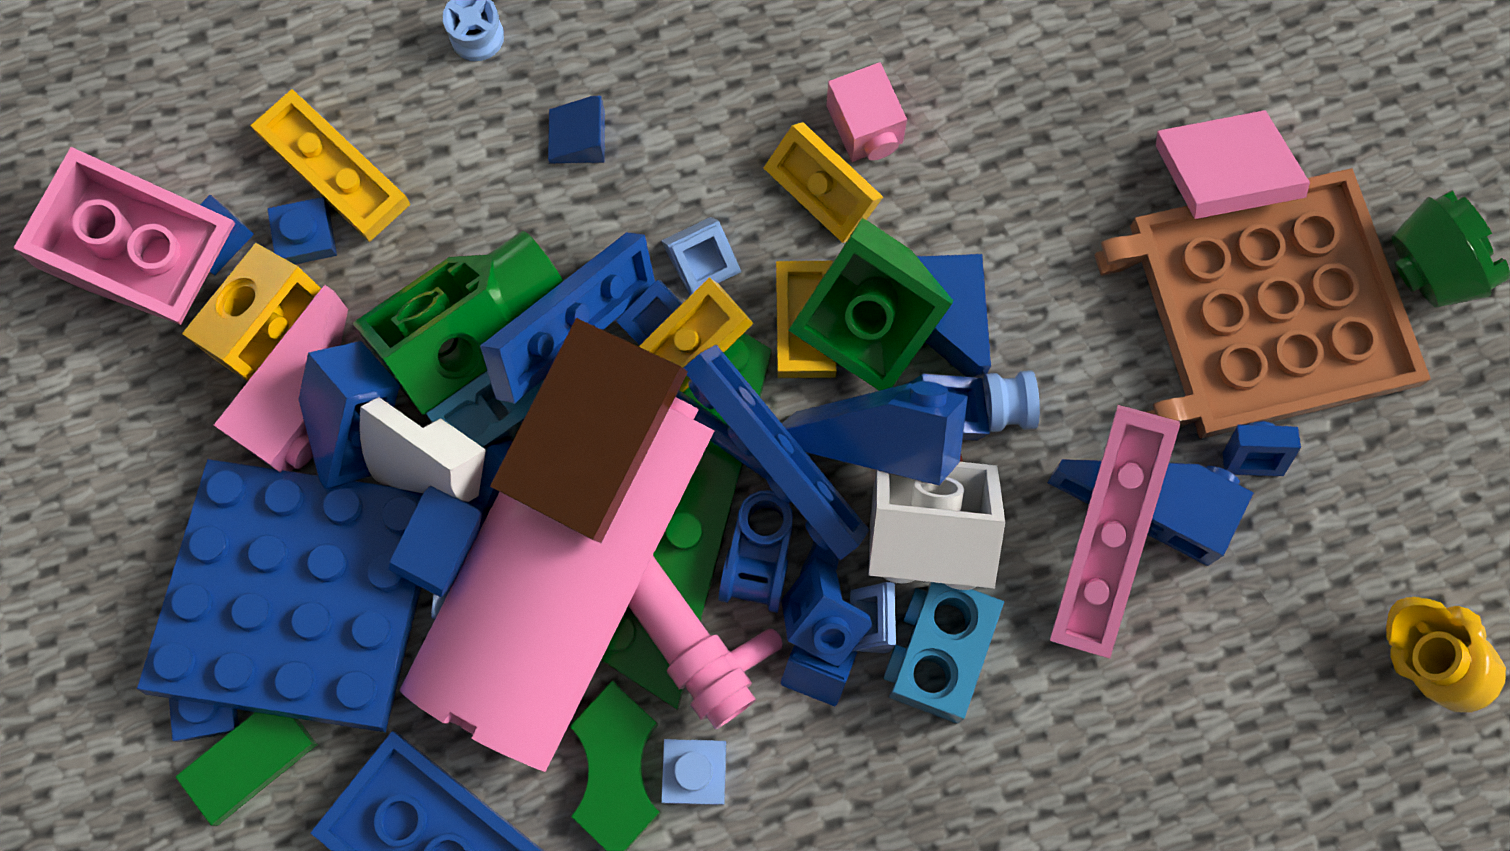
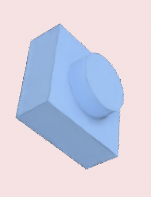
(694, 772)

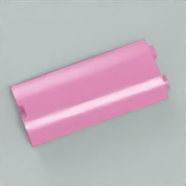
(544, 605)

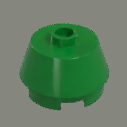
(1448, 252)

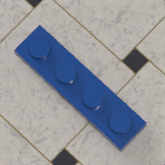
(596, 293)
(789, 468)

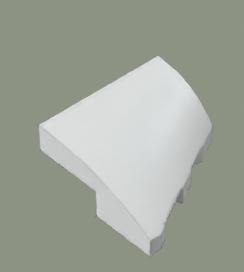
(417, 457)

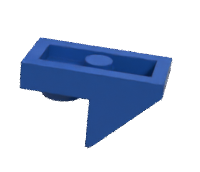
(437, 540)

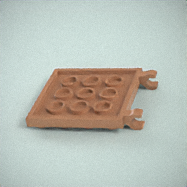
(1273, 307)

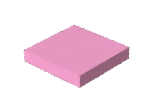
(1231, 164)

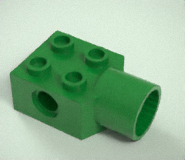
(436, 323)

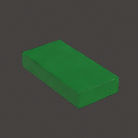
(244, 764)

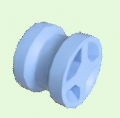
(468, 15)
(1012, 401)

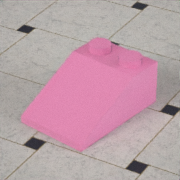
(123, 237)

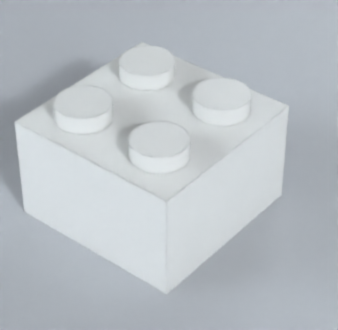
(938, 531)

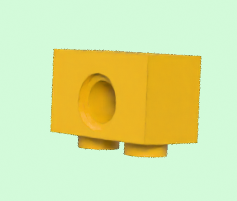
(252, 311)

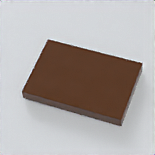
(589, 429)

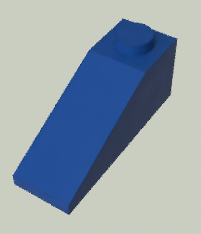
(895, 430)
(1193, 511)

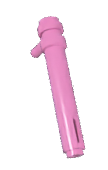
(694, 656)

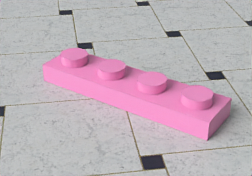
(1114, 530)

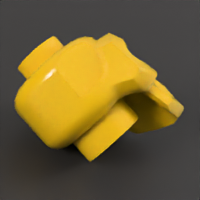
(1444, 653)

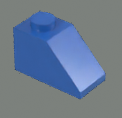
(963, 330)
(330, 400)

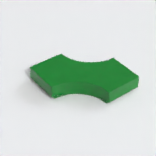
(615, 800)

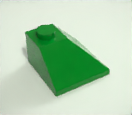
(872, 307)

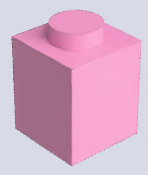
(866, 113)

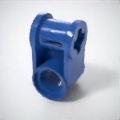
(757, 555)

